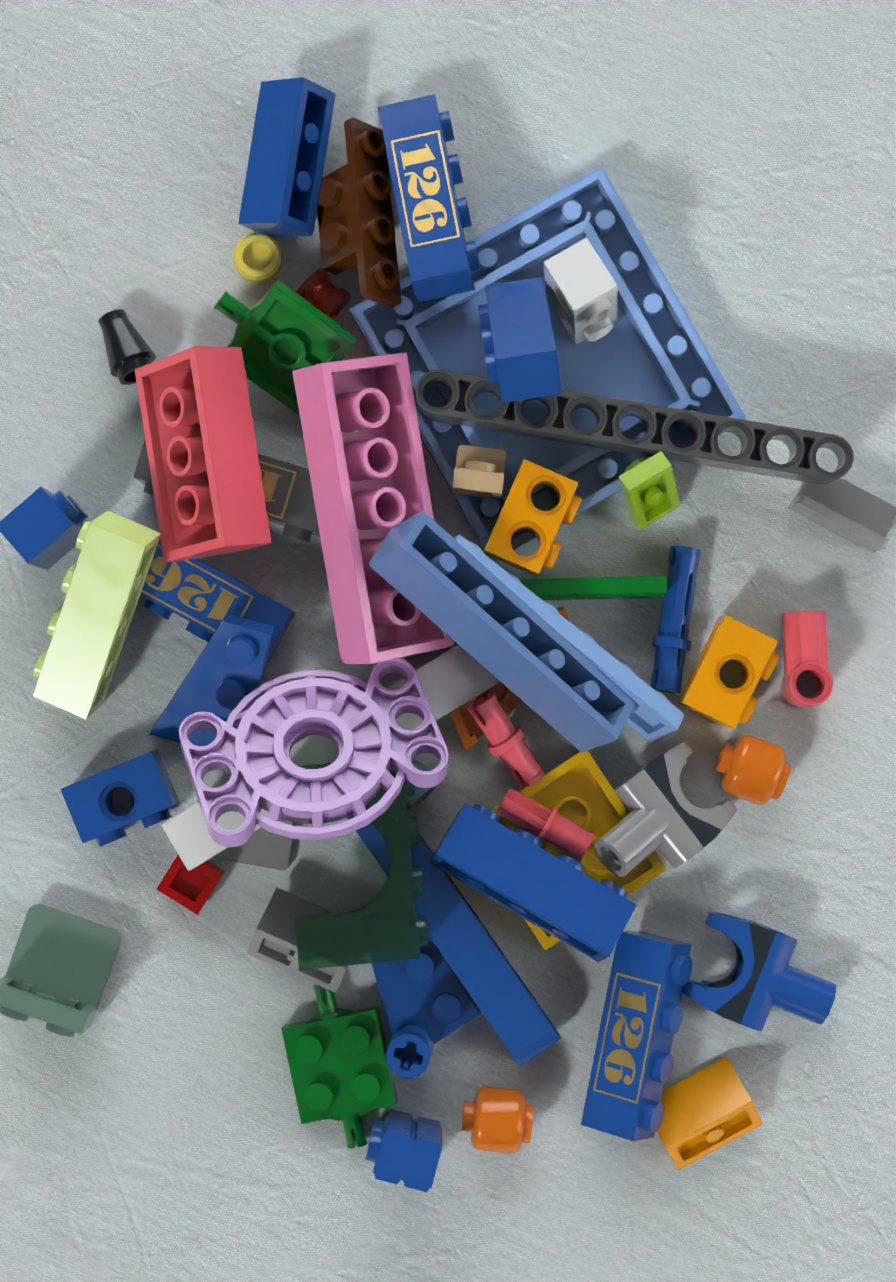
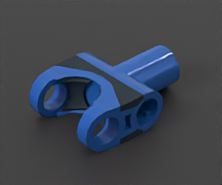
(761, 978)

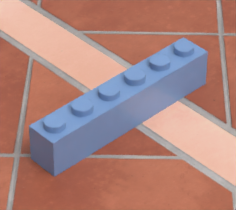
(502, 632)

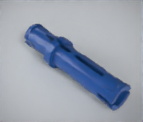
(675, 620)

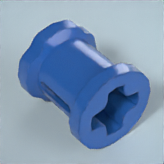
(395, 1052)

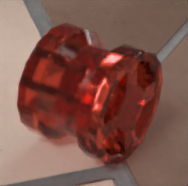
(324, 294)

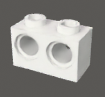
(581, 292)

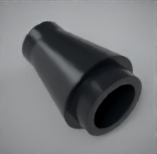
(124, 346)

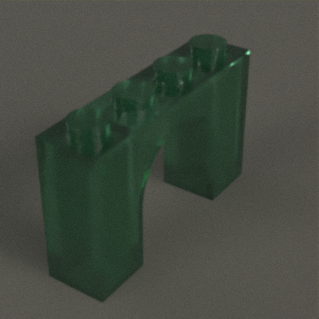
(386, 925)

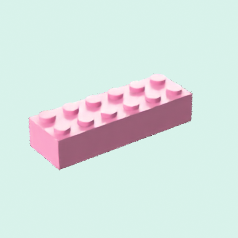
(364, 482)

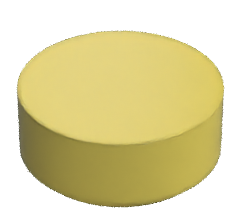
(258, 258)

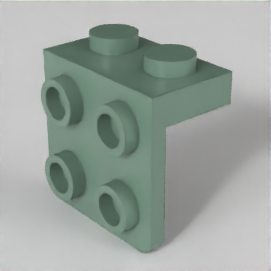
(58, 970)

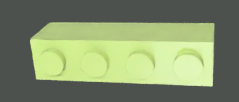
(95, 613)

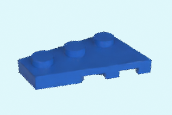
(220, 677)
(423, 994)

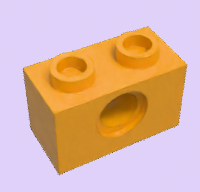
(704, 688)

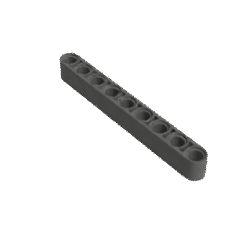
(656, 420)

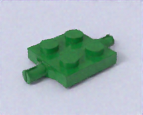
(281, 337)
(339, 1065)

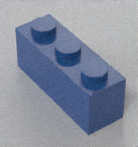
(287, 157)
(519, 340)

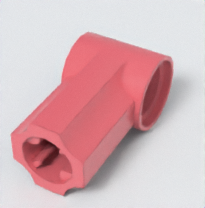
(805, 652)

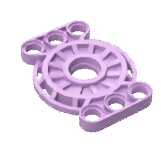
(303, 704)

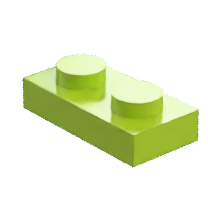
(649, 489)

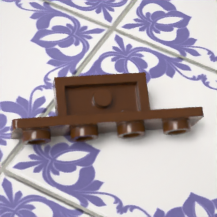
(358, 216)

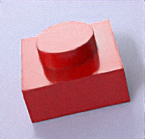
(190, 887)

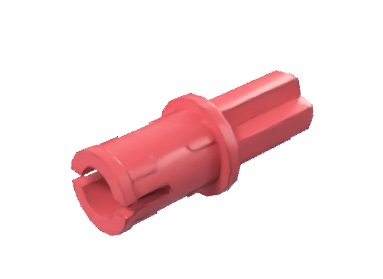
(545, 823)

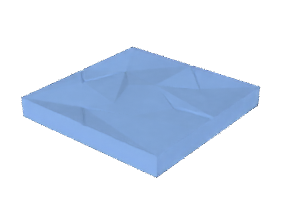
(645, 358)

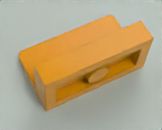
(705, 1113)

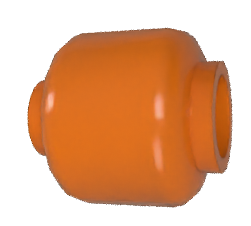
(753, 769)
(498, 1120)

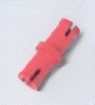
(506, 740)

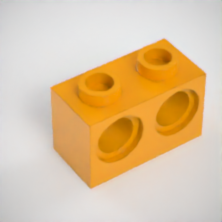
(521, 514)

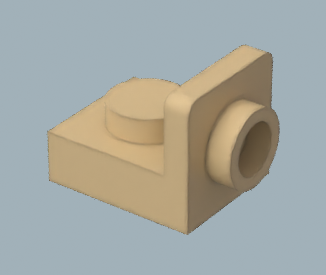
(479, 472)

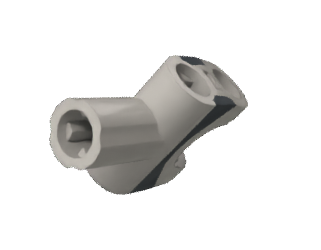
(660, 817)

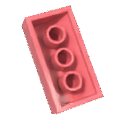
(202, 453)

